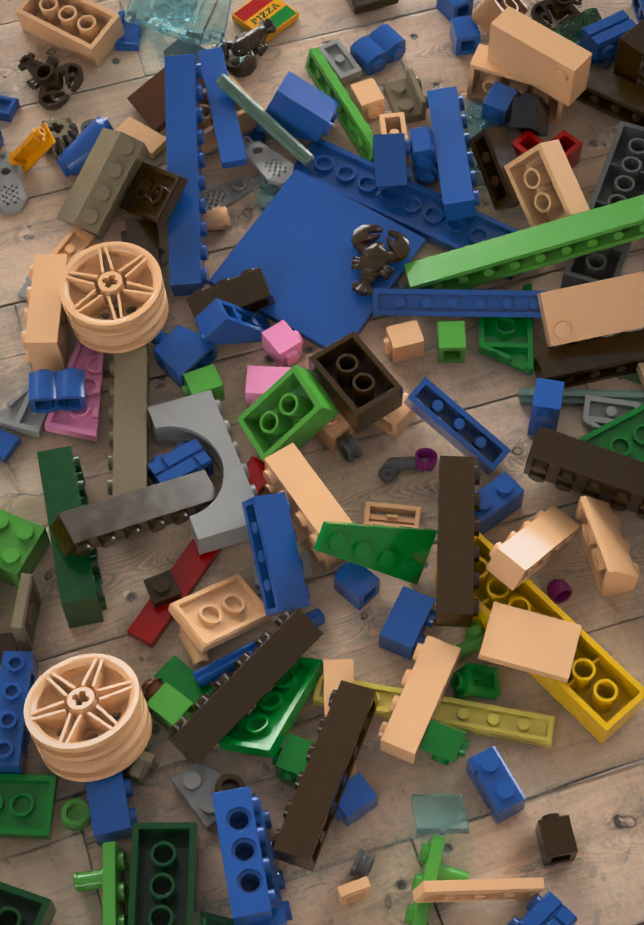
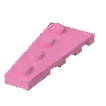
(85, 422)

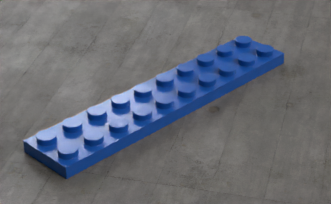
(409, 206)

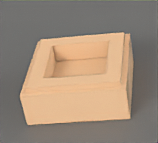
(353, 891)

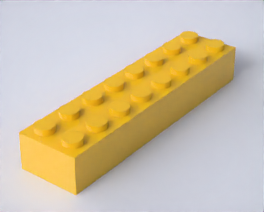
(598, 687)

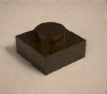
(162, 589)

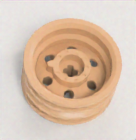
(111, 284)
(80, 704)

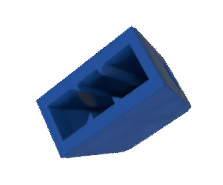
(182, 352)

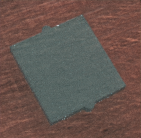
(439, 814)

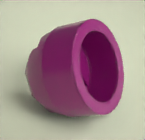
(431, 459)
(559, 591)

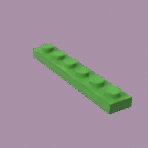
(349, 114)

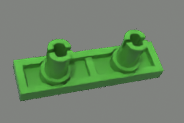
(431, 870)
(111, 880)

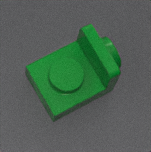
(476, 681)

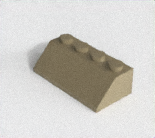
(103, 182)

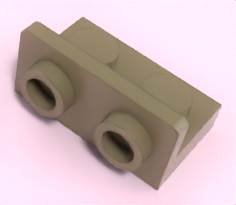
(407, 97)

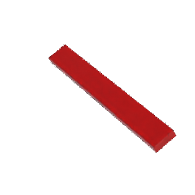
(187, 573)

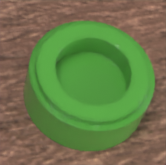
(75, 814)

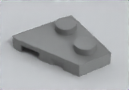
(602, 410)
(20, 419)
(196, 788)

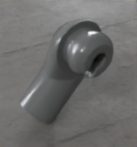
(394, 466)

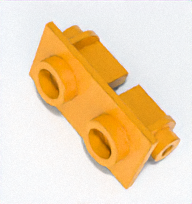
(32, 148)

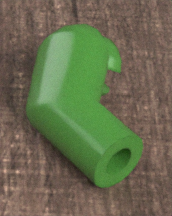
(473, 639)

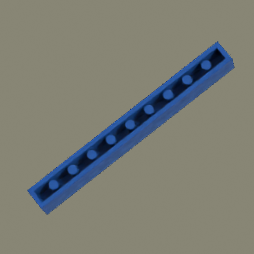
(185, 158)

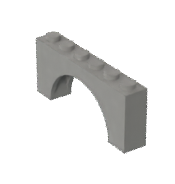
(201, 419)

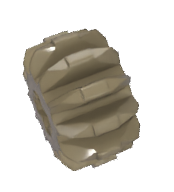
(64, 133)

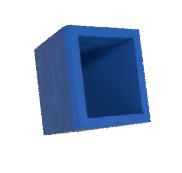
(302, 109)

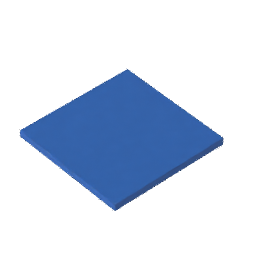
(307, 259)

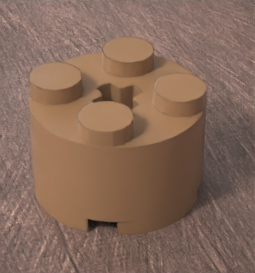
(489, 10)

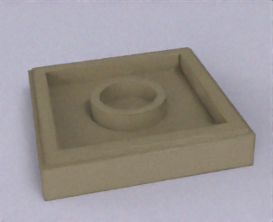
(26, 612)

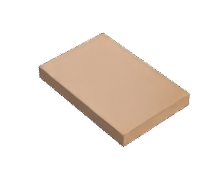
(219, 612)
(530, 642)

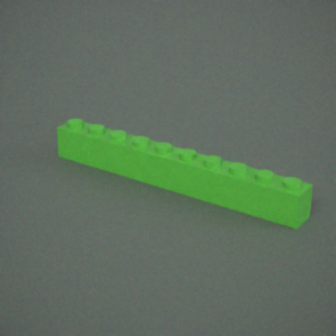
(531, 248)

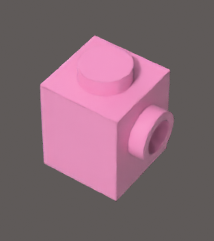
(282, 344)

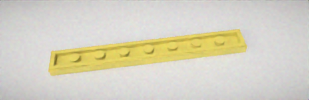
(470, 716)

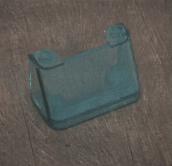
(186, 20)

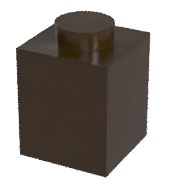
(556, 839)

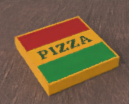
(256, 10)

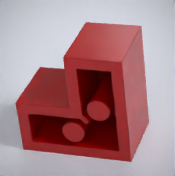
(571, 145)

